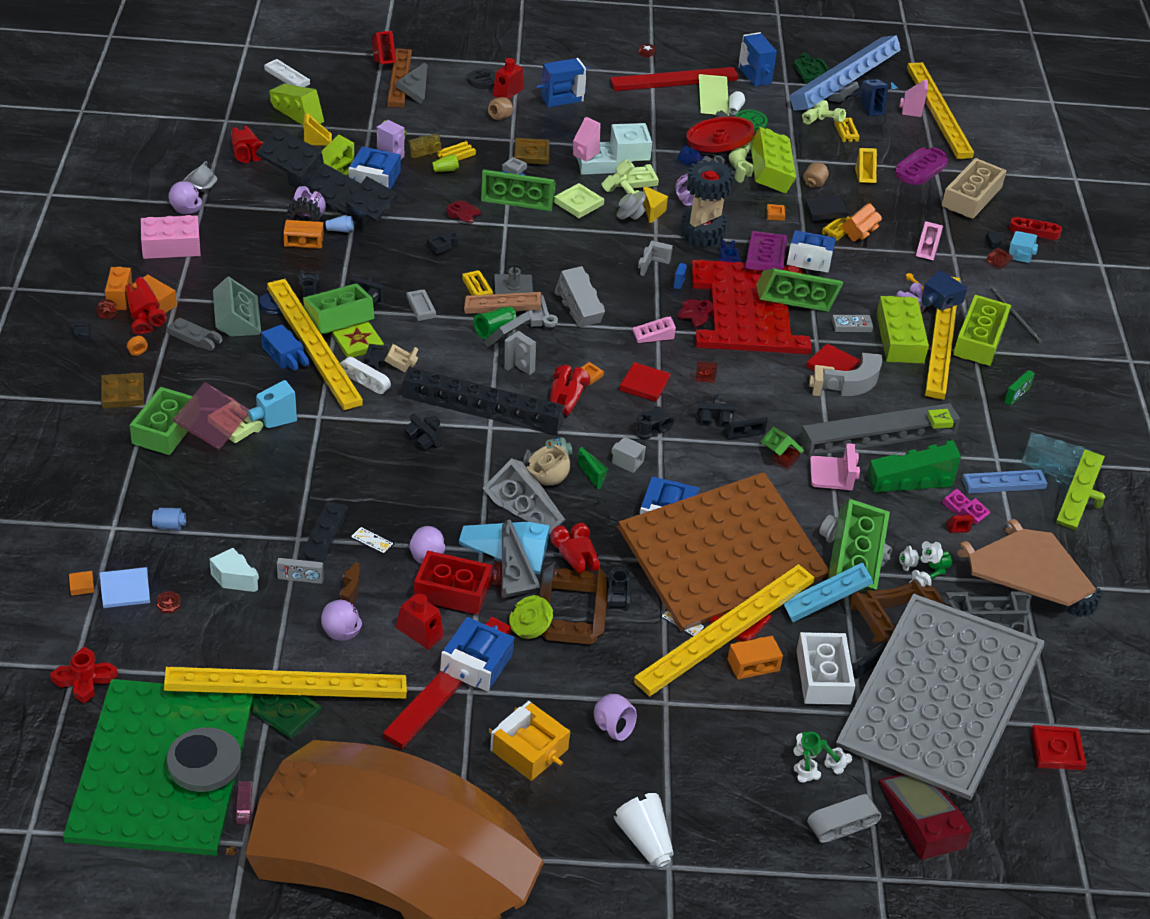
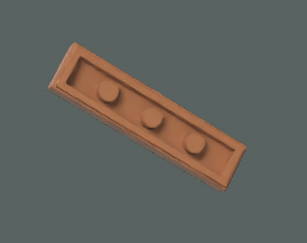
(517, 301)

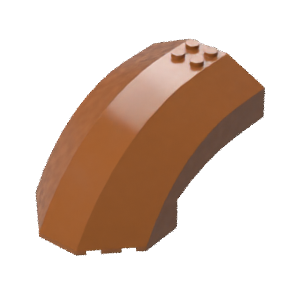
(391, 833)

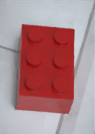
(453, 582)

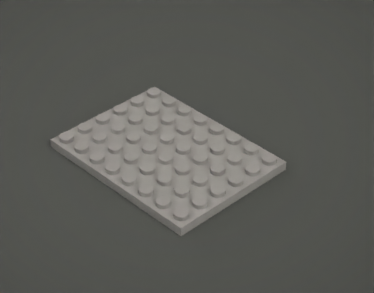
(941, 695)

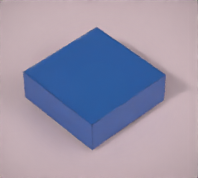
(680, 276)

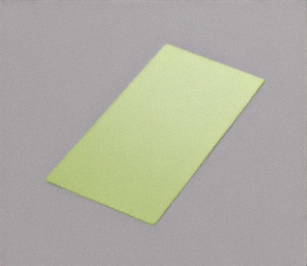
(713, 94)

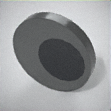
(204, 759)

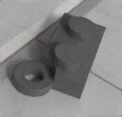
(843, 92)

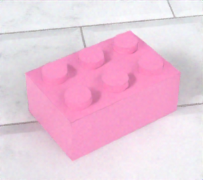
(170, 236)

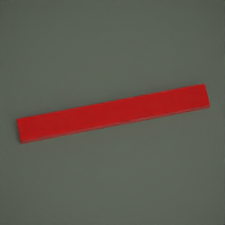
(668, 79)
(428, 702)

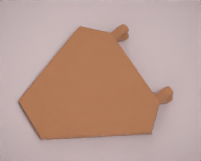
(1030, 563)

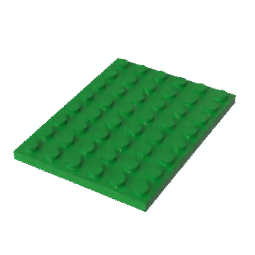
(126, 781)

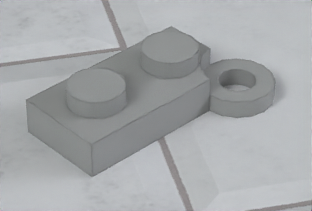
(541, 317)

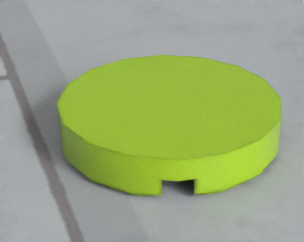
(531, 617)

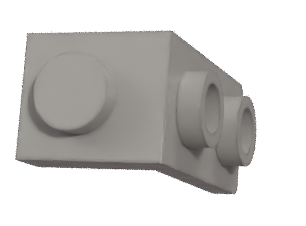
(657, 252)

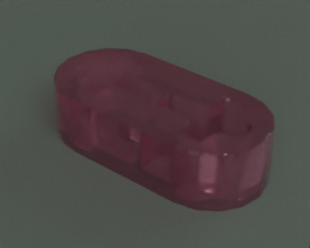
(244, 802)

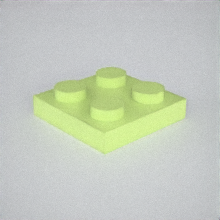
(578, 200)

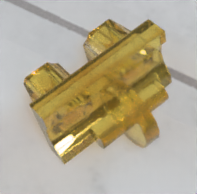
(425, 145)

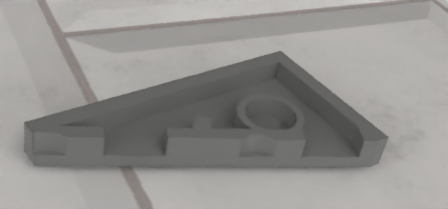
(414, 83)
(516, 569)

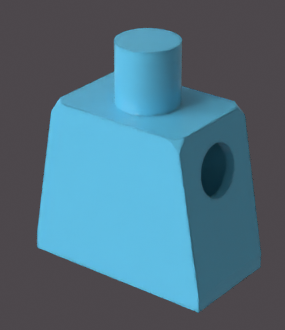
(275, 406)

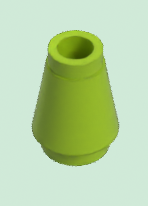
(447, 163)

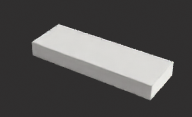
(286, 73)

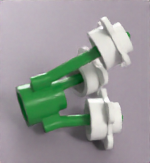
(933, 555)
(810, 746)

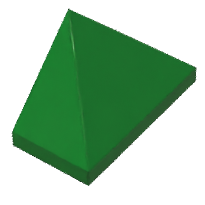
(592, 467)

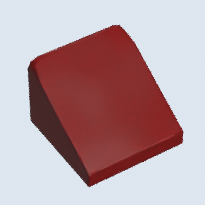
(959, 524)

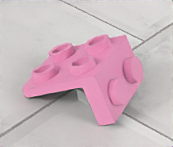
(835, 472)

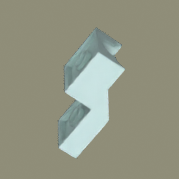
(626, 142)

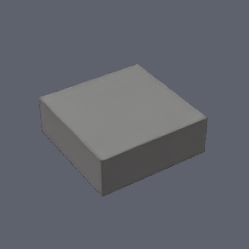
(514, 166)

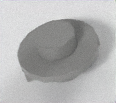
(631, 206)

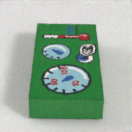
(1019, 387)

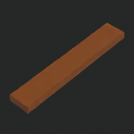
(401, 67)

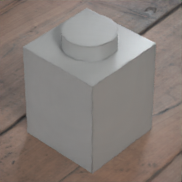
(628, 454)

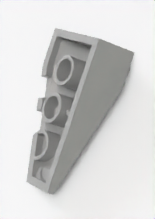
(523, 495)

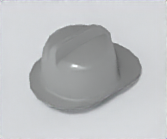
(202, 178)

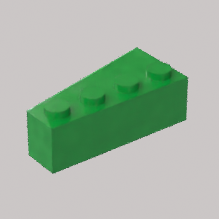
(915, 469)

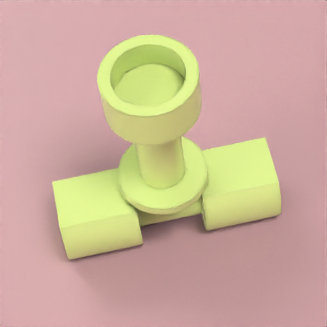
(821, 111)
(620, 178)

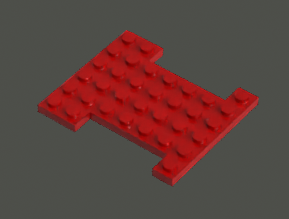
(738, 313)

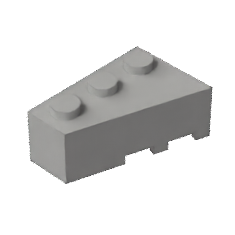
(580, 297)

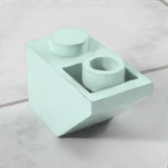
(233, 571)

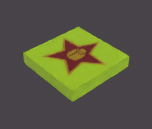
(356, 339)

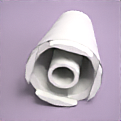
(647, 828)

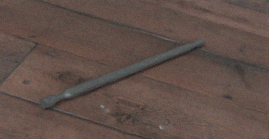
(1017, 316)

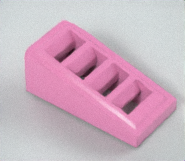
(660, 330)

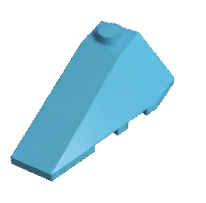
(488, 540)

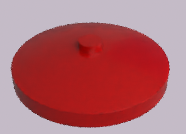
(720, 134)

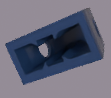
(874, 97)
(943, 291)

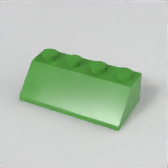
(518, 190)
(798, 289)
(859, 539)

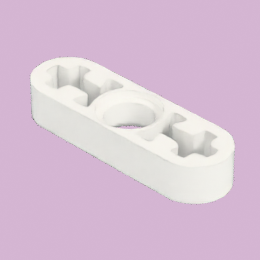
(375, 380)

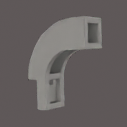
(854, 381)

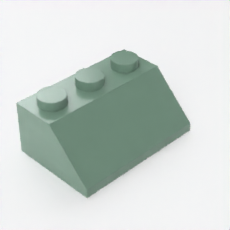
(236, 309)

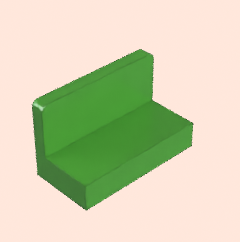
(779, 441)

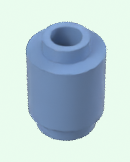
(168, 518)

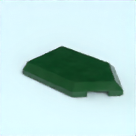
(809, 67)
(285, 712)

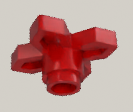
(83, 674)

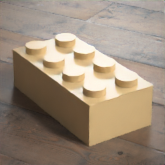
(973, 188)

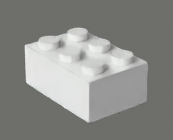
(825, 668)

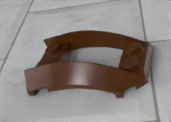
(572, 580)
(873, 603)

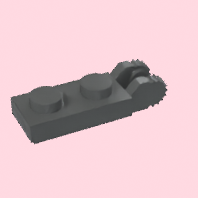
(194, 334)

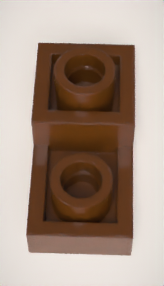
(351, 584)

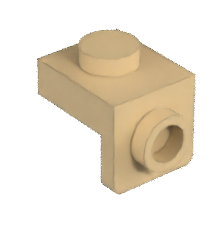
(400, 358)
(816, 379)

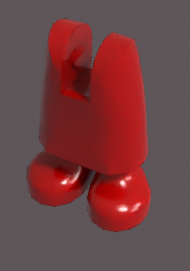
(244, 143)
(141, 301)
(569, 394)
(576, 547)

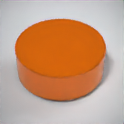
(137, 345)

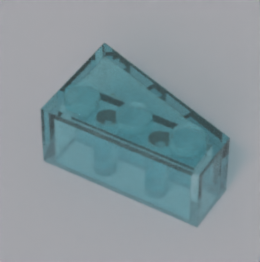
(1053, 457)

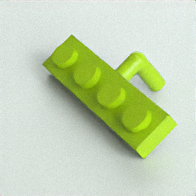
(1081, 490)

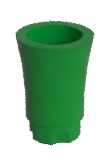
(487, 323)

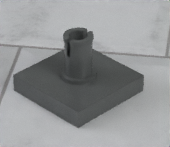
(512, 282)
(507, 329)

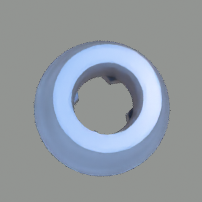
(340, 224)

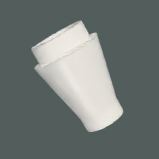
(736, 101)

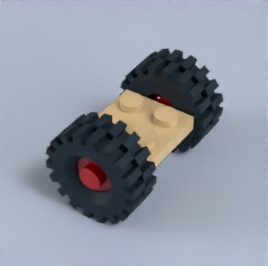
(710, 186)

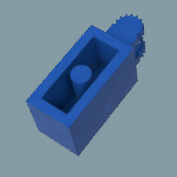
(283, 348)

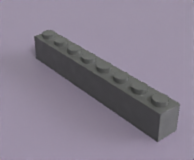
(874, 430)

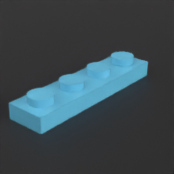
(828, 592)

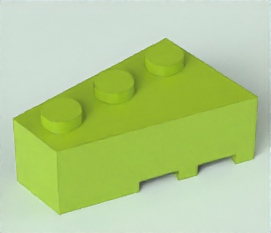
(296, 102)
(339, 154)

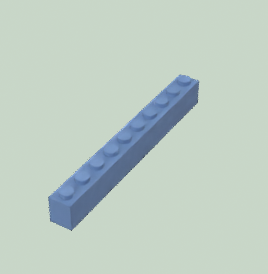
(844, 73)

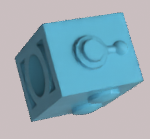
(1023, 246)

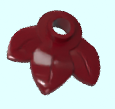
(462, 211)
(696, 310)

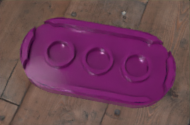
(921, 166)

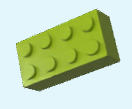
(773, 160)
(902, 329)
(982, 330)

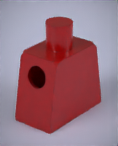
(383, 47)
(508, 80)
(420, 621)

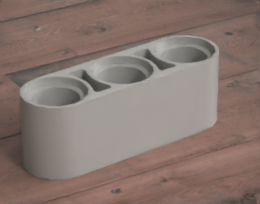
(844, 818)

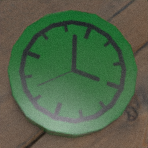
(756, 117)

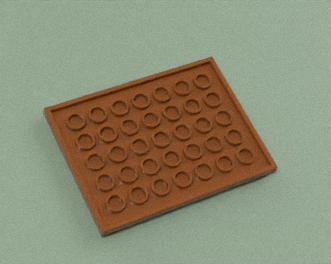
(719, 548)

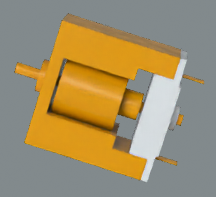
(530, 740)

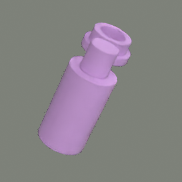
(916, 291)

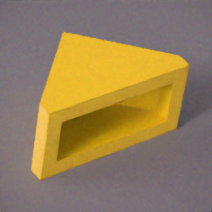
(315, 133)
(866, 165)
(654, 203)

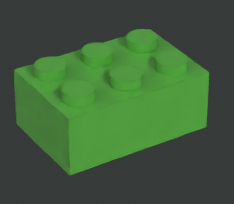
(339, 308)
(154, 424)

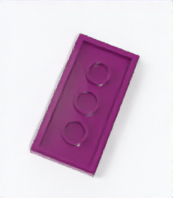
(766, 251)

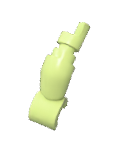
(738, 161)

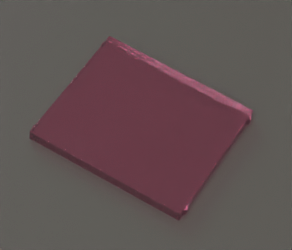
(211, 415)

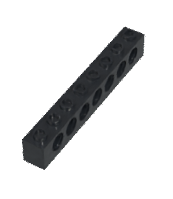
(483, 401)

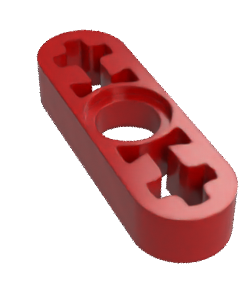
(1044, 229)

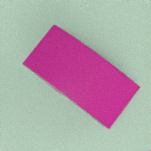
(962, 505)

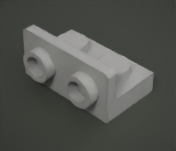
(520, 352)

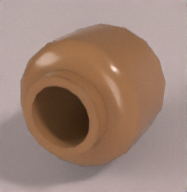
(500, 108)
(815, 175)

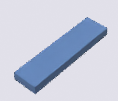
(1004, 481)

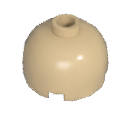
(549, 465)

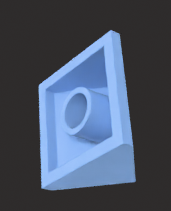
(125, 587)

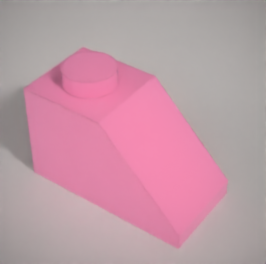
(914, 100)
(587, 140)
(929, 241)

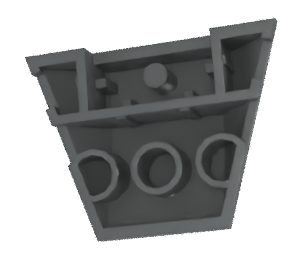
(1007, 611)

